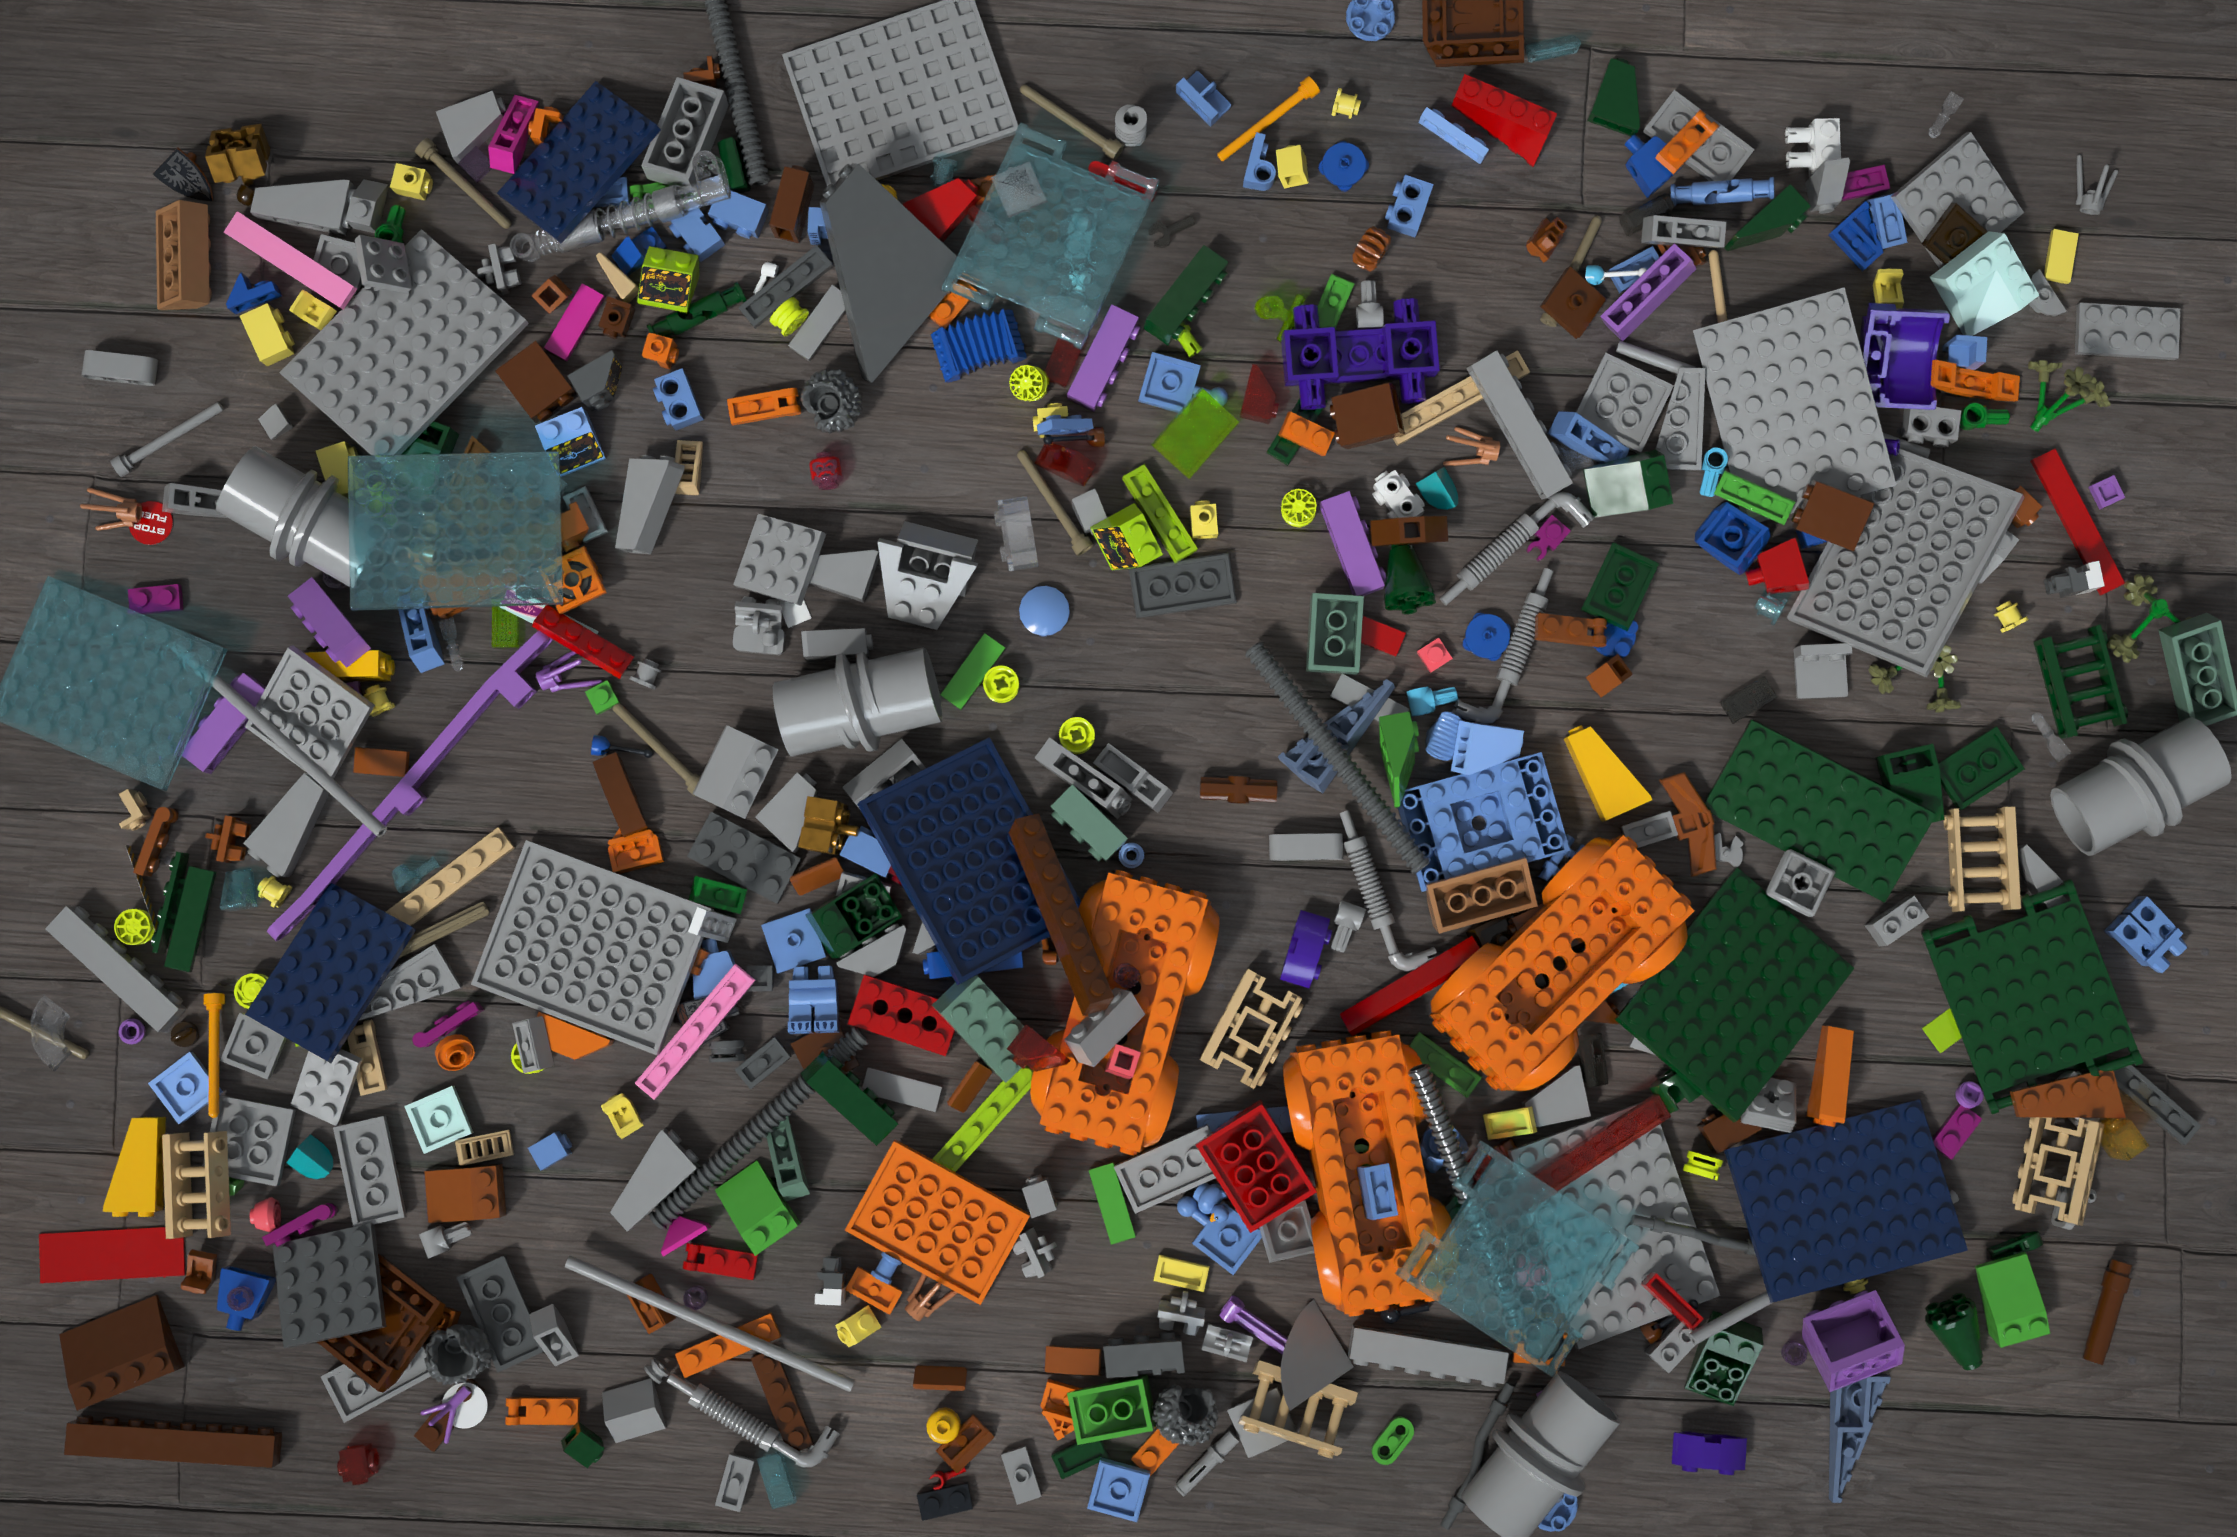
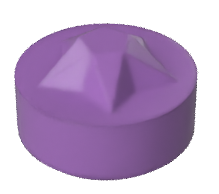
(1969, 1094)

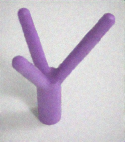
(450, 1406)

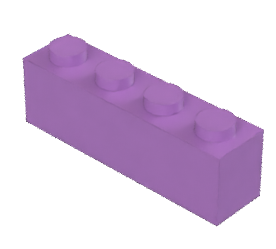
(1648, 292)
(1103, 358)
(1352, 545)
(329, 623)
(222, 727)

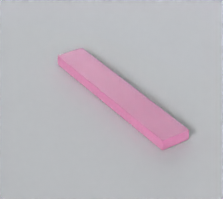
(290, 260)
(695, 1031)

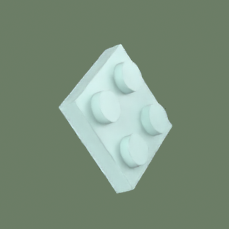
(439, 1119)

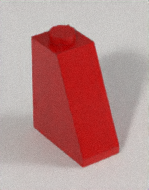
(944, 206)

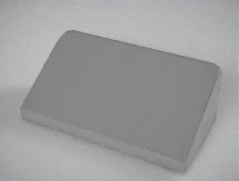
(533, 1044)

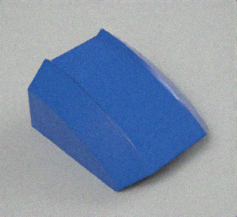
(1729, 540)

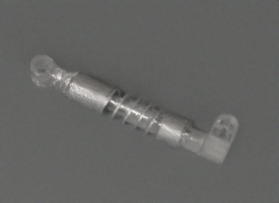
(662, 205)

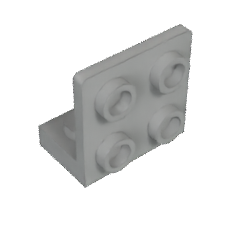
(1821, 670)

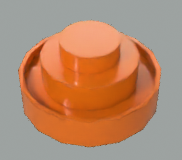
(454, 1052)

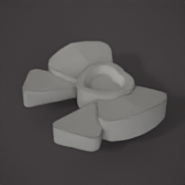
(1732, 855)

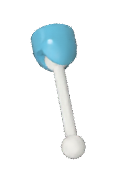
(1596, 275)

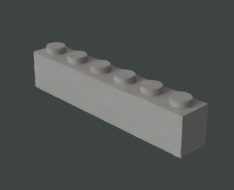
(1520, 425)
(116, 968)
(1427, 1354)

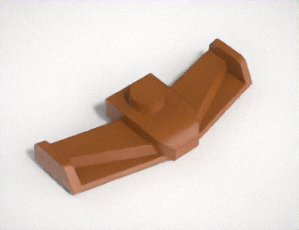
(1692, 823)

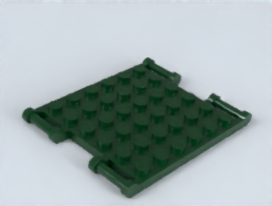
(2031, 995)

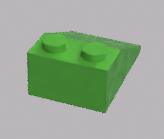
(1398, 751)
(757, 1207)
(2011, 1300)
(1112, 1409)

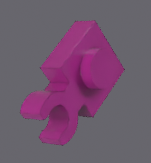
(1549, 535)

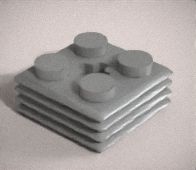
(1814, 875)
(1773, 1106)

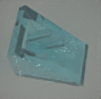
(238, 890)

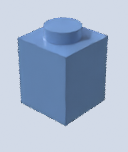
(550, 1150)

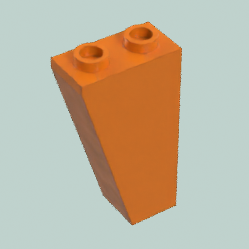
(1831, 1077)

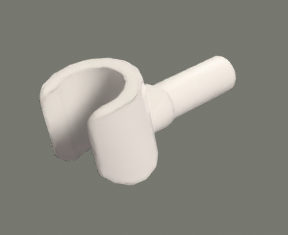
(768, 270)

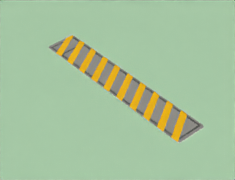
(143, 889)

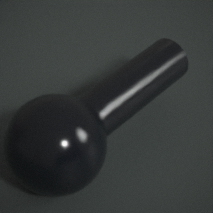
(1395, 1312)

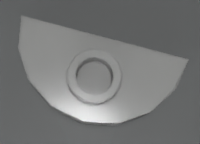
(2047, 301)

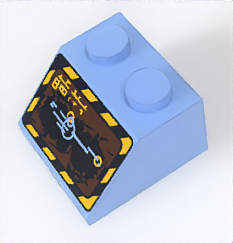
(573, 439)

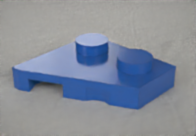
(1858, 237)

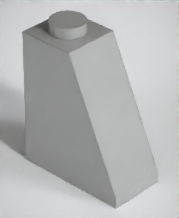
(471, 122)
(846, 573)
(826, 644)
(786, 810)
(1560, 1099)

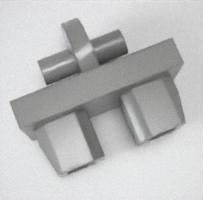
(503, 279)
(758, 614)
(1038, 1252)
(1183, 1311)
(1227, 1343)

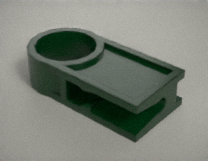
(2019, 1244)

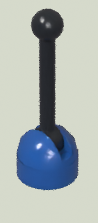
(602, 746)

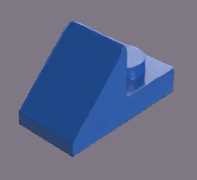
(632, 252)
(245, 297)

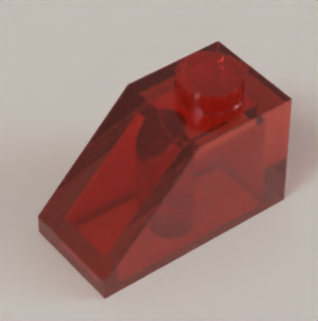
(1259, 398)
(1065, 463)
(1035, 1052)

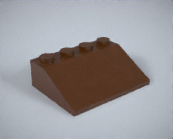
(119, 1352)

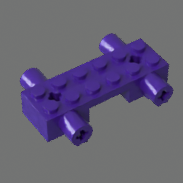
(1360, 354)

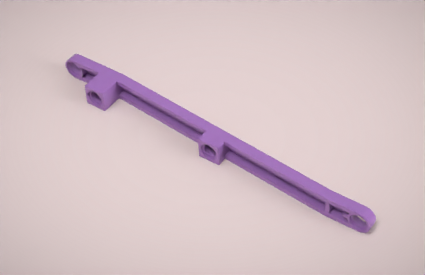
(406, 795)

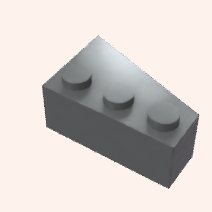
(1143, 1355)

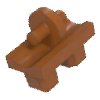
(1546, 238)
(225, 838)

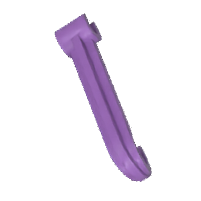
(1235, 1311)

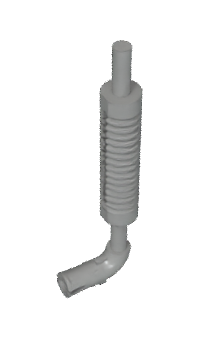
(1511, 539)
(1515, 656)
(1375, 899)
(750, 1427)

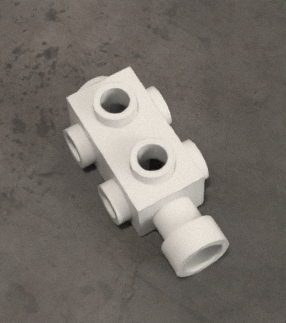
(1395, 499)

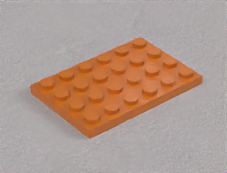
(937, 1222)

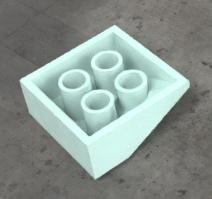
(1984, 284)

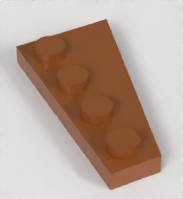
(2071, 1098)

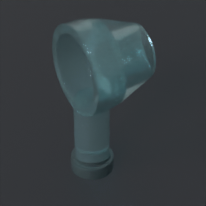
(407, 878)

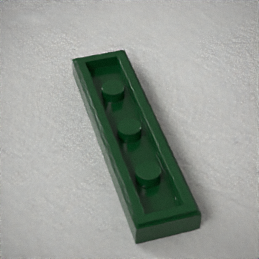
(190, 919)

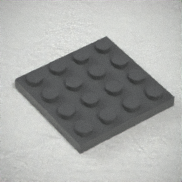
(329, 1286)

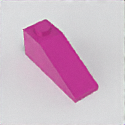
(512, 135)

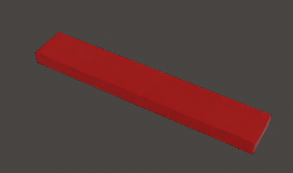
(2076, 517)
(1408, 987)

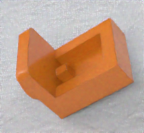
(539, 126)
(661, 350)

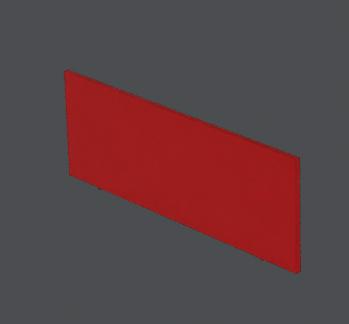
(110, 1255)

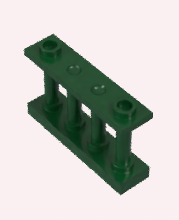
(2055, 676)

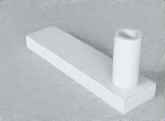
(712, 925)

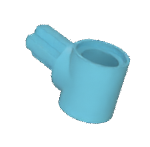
(1712, 473)
(1424, 699)

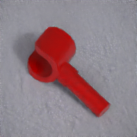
(945, 1476)

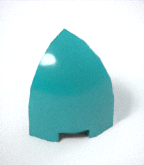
(1439, 490)
(312, 1159)

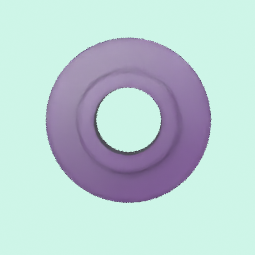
(124, 1031)

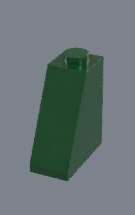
(1617, 99)

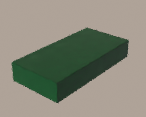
(1078, 1457)

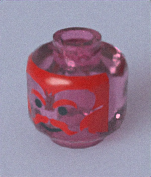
(826, 471)

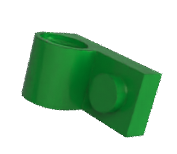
(717, 894)

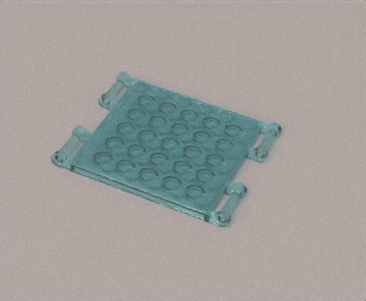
(1060, 252)
(1518, 1260)

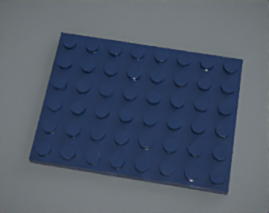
(956, 858)
(1845, 1201)

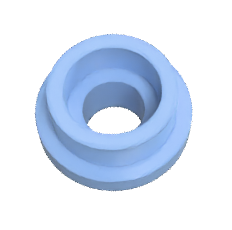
(1131, 847)

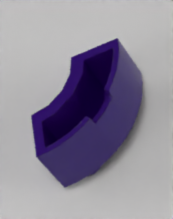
(1305, 949)
(1709, 1451)

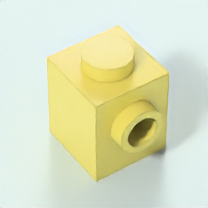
(1292, 166)
(411, 181)
(1203, 520)

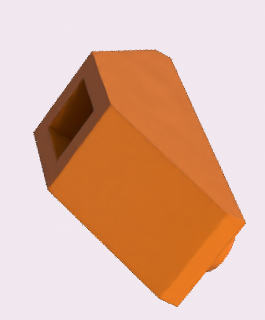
(572, 1039)

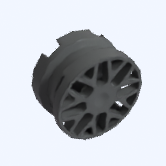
(726, 1048)

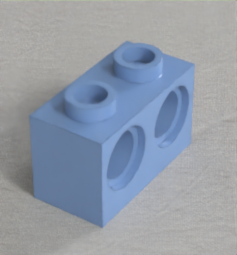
(1412, 206)
(681, 398)

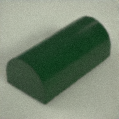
(734, 166)

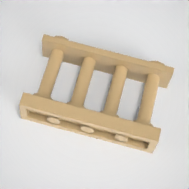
(2005, 846)
(178, 1184)
(1340, 1398)

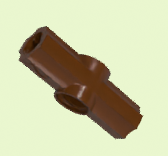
(1238, 789)

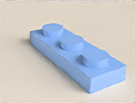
(1454, 134)

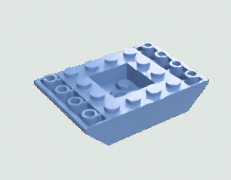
(1512, 800)

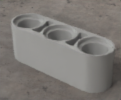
(119, 368)
(1305, 847)

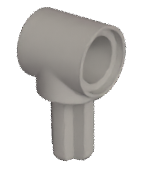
(1369, 313)
(1348, 919)
(440, 1239)

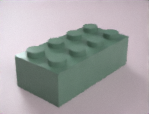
(2200, 669)
(982, 1023)

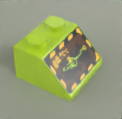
(668, 279)
(1126, 539)

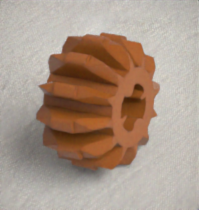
(1371, 248)

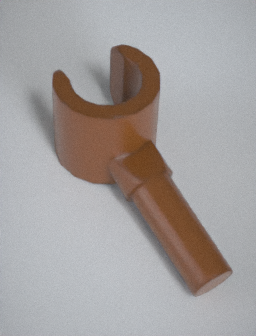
(1049, 957)

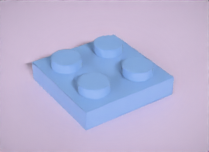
(183, 1087)

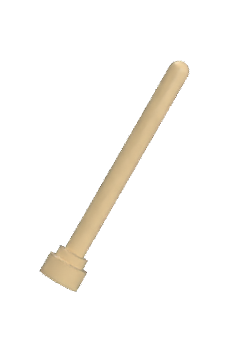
(1717, 286)

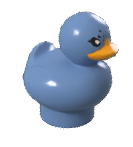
(1209, 1200)

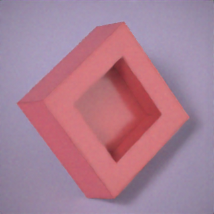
(1434, 655)

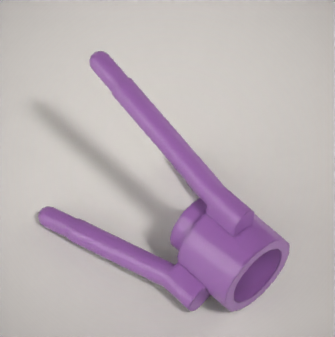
(550, 675)

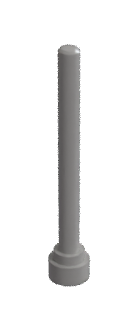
(124, 463)

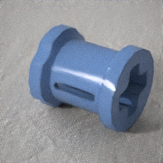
(886, 1268)

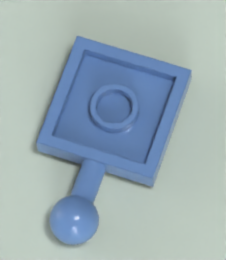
(1172, 383)
(1223, 1242)

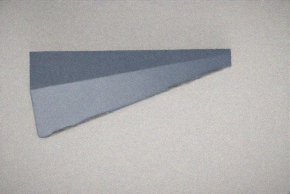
(1348, 727)
(1850, 1425)

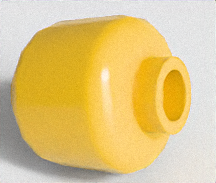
(943, 1425)

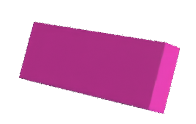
(574, 322)

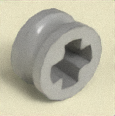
(656, 1370)

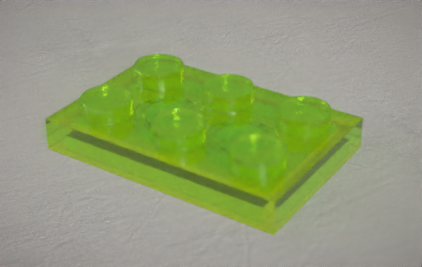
(1194, 433)

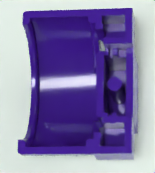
(1900, 350)

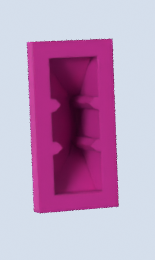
(681, 1232)

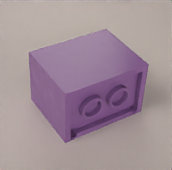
(1852, 1340)

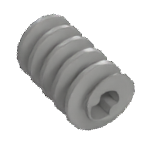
(1131, 125)

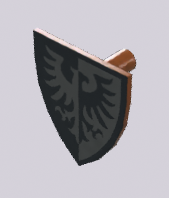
(184, 176)

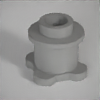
(646, 673)

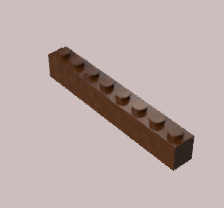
(1061, 914)
(173, 1442)

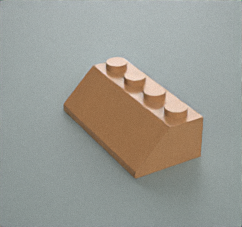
(183, 256)
(1480, 895)

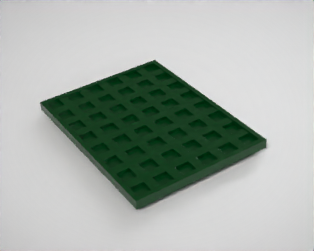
(1735, 995)

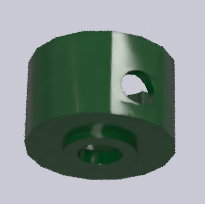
(1673, 1089)

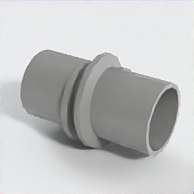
(290, 511)
(857, 702)
(2141, 786)
(1540, 1457)

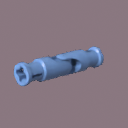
(1741, 191)

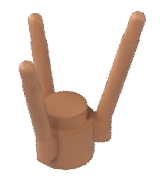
(1486, 448)
(128, 511)
(919, 1305)

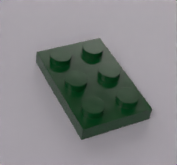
(1620, 586)
(1978, 768)

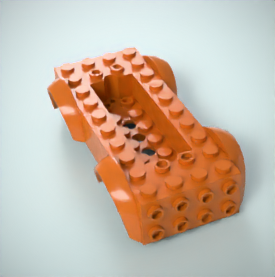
(1630, 933)
(1172, 946)
(1333, 1101)

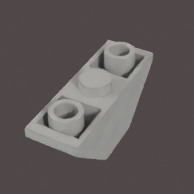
(877, 954)

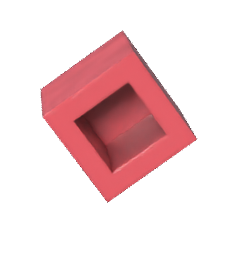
(1122, 1061)

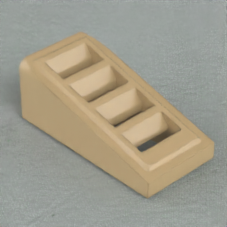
(623, 285)
(689, 483)
(462, 1151)

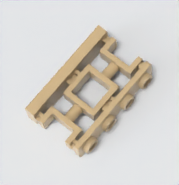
(1233, 1019)
(2082, 1171)

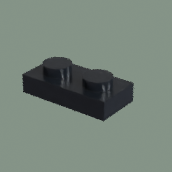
(945, 1501)

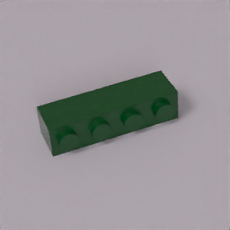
(1186, 295)
(849, 1098)

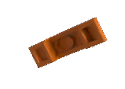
(1974, 383)

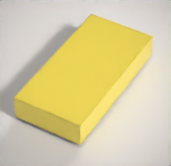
(2060, 256)
(1510, 1123)
(1181, 1273)

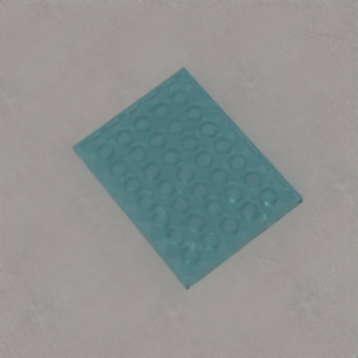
(455, 530)
(108, 683)

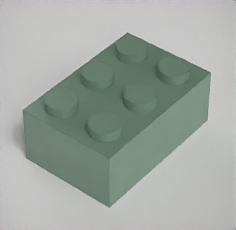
(1334, 633)
(1088, 824)

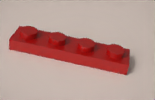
(583, 641)

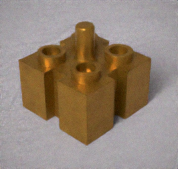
(238, 154)
(824, 824)

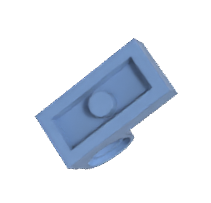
(1257, 165)
(1887, 220)

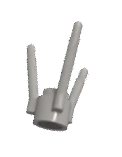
(2093, 200)

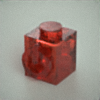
(358, 1463)

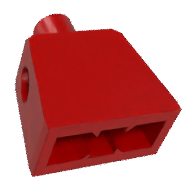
(1780, 569)

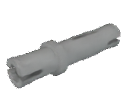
(1210, 1459)

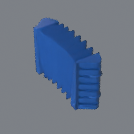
(978, 343)

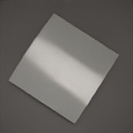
(1258, 1443)

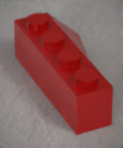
(1505, 116)

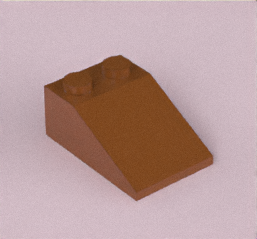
(465, 1193)

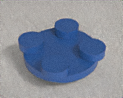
(1343, 165)
(1487, 636)
(1618, 640)

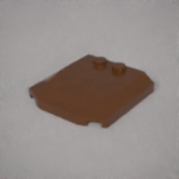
(1473, 32)
(386, 1352)

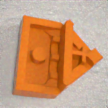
(634, 851)
(1056, 1407)

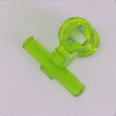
(1278, 311)

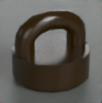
(184, 1034)

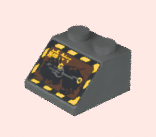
(597, 381)

